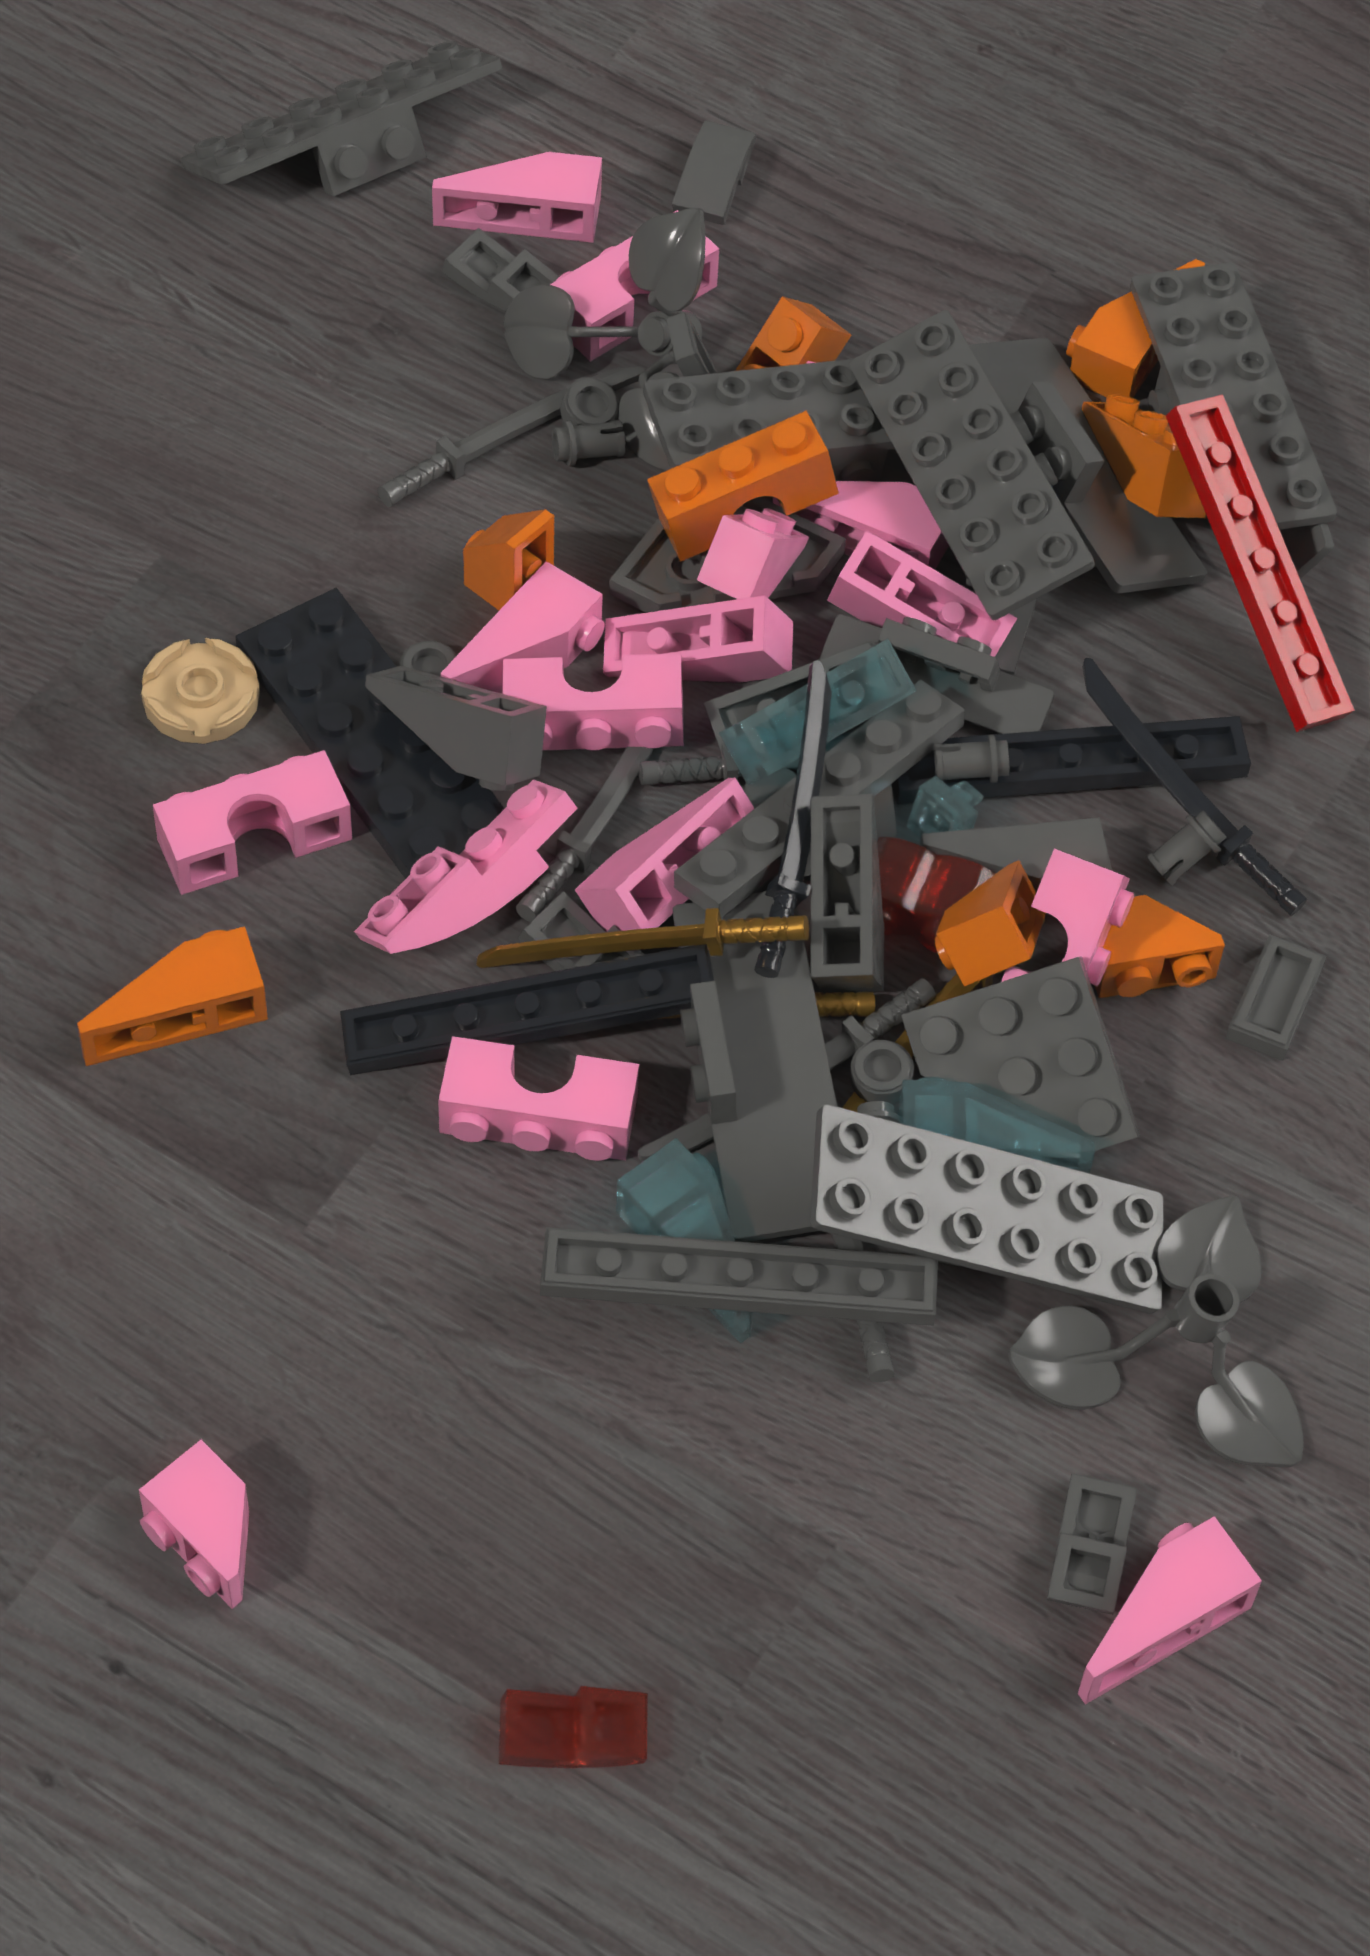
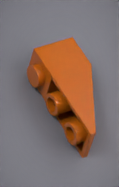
(1144, 457)

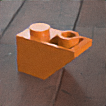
(793, 336)
(1158, 951)

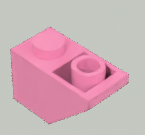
(751, 553)
(204, 1517)

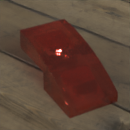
(573, 1731)

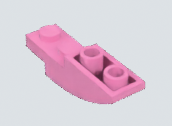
(460, 890)

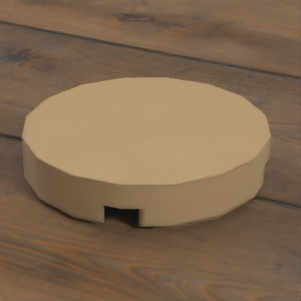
(200, 690)

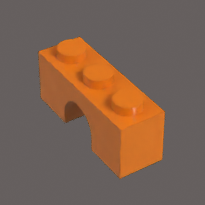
(776, 462)

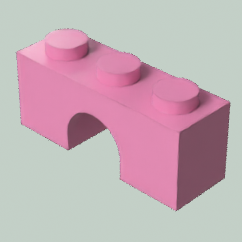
(605, 290)
(634, 712)
(292, 798)
(1087, 904)
(583, 1117)

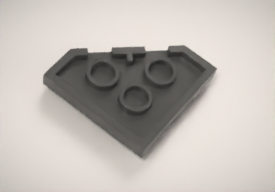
(658, 581)
(1032, 1045)

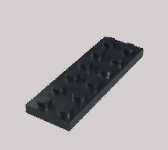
(403, 791)

